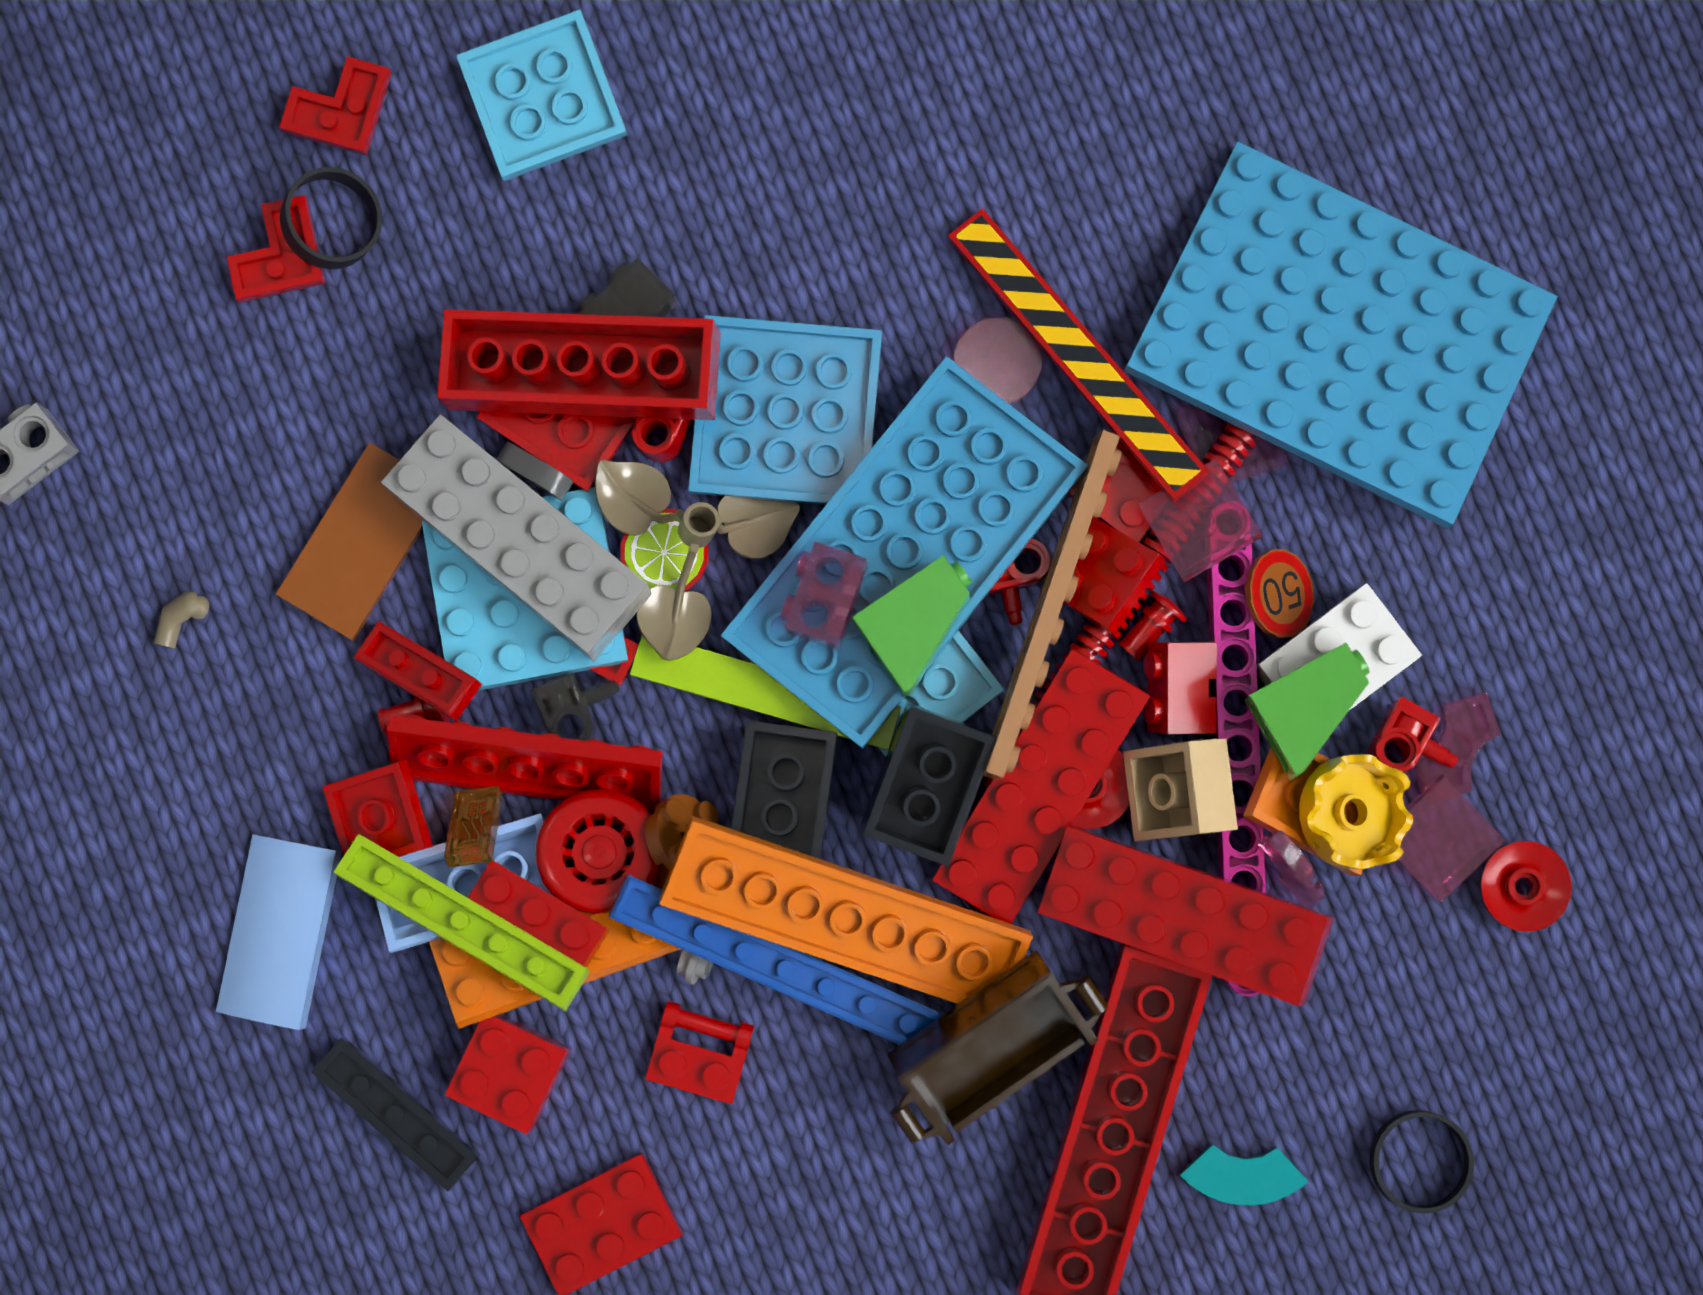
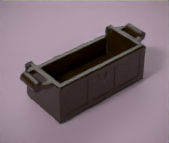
(991, 1047)

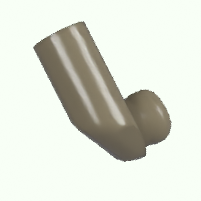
(176, 613)

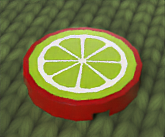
(660, 555)

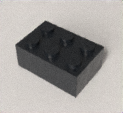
(927, 784)
(785, 785)

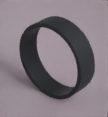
(357, 185)
(1468, 1167)

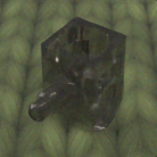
(566, 698)

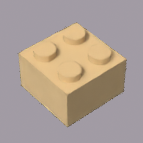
(1180, 789)

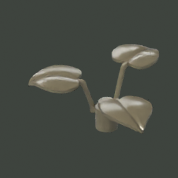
(635, 495)

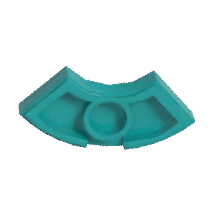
(1243, 1180)

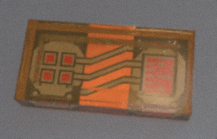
(473, 827)

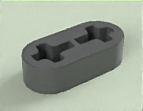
(534, 471)

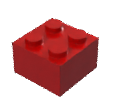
(508, 1072)

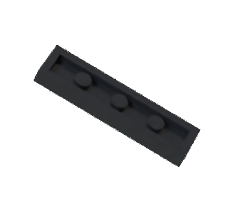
(395, 1113)

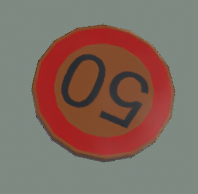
(1279, 593)

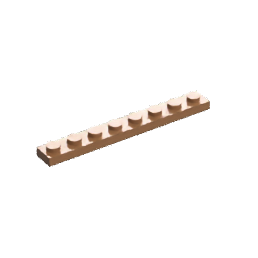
(1058, 587)

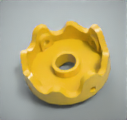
(1380, 806)

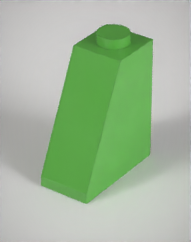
(914, 620)
(1308, 705)

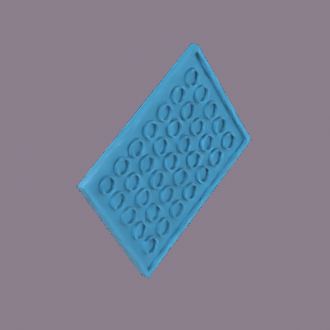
(1342, 335)

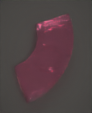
(1293, 868)

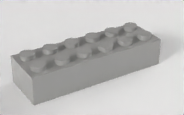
(517, 537)

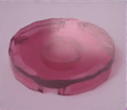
(1000, 357)

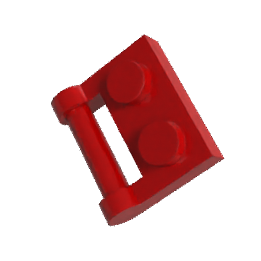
(696, 1067)

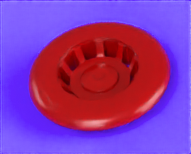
(597, 851)

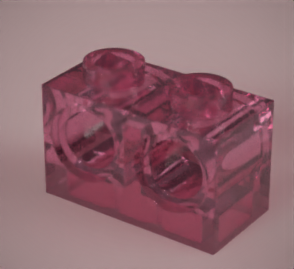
(835, 598)

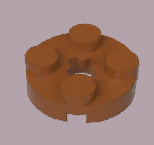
(670, 820)

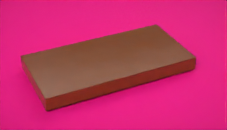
(353, 549)

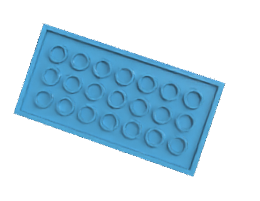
(945, 479)

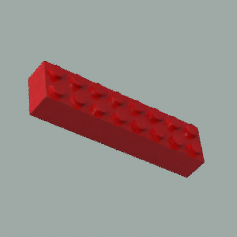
(1115, 1127)

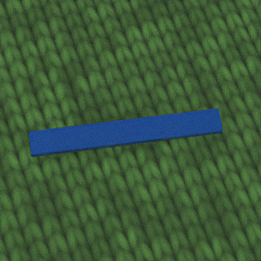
(774, 965)

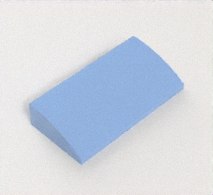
(513, 850)
(278, 932)

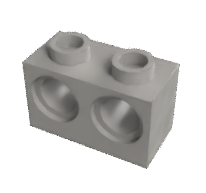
(30, 464)

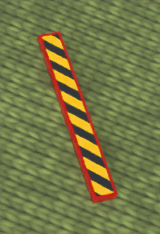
(1078, 356)

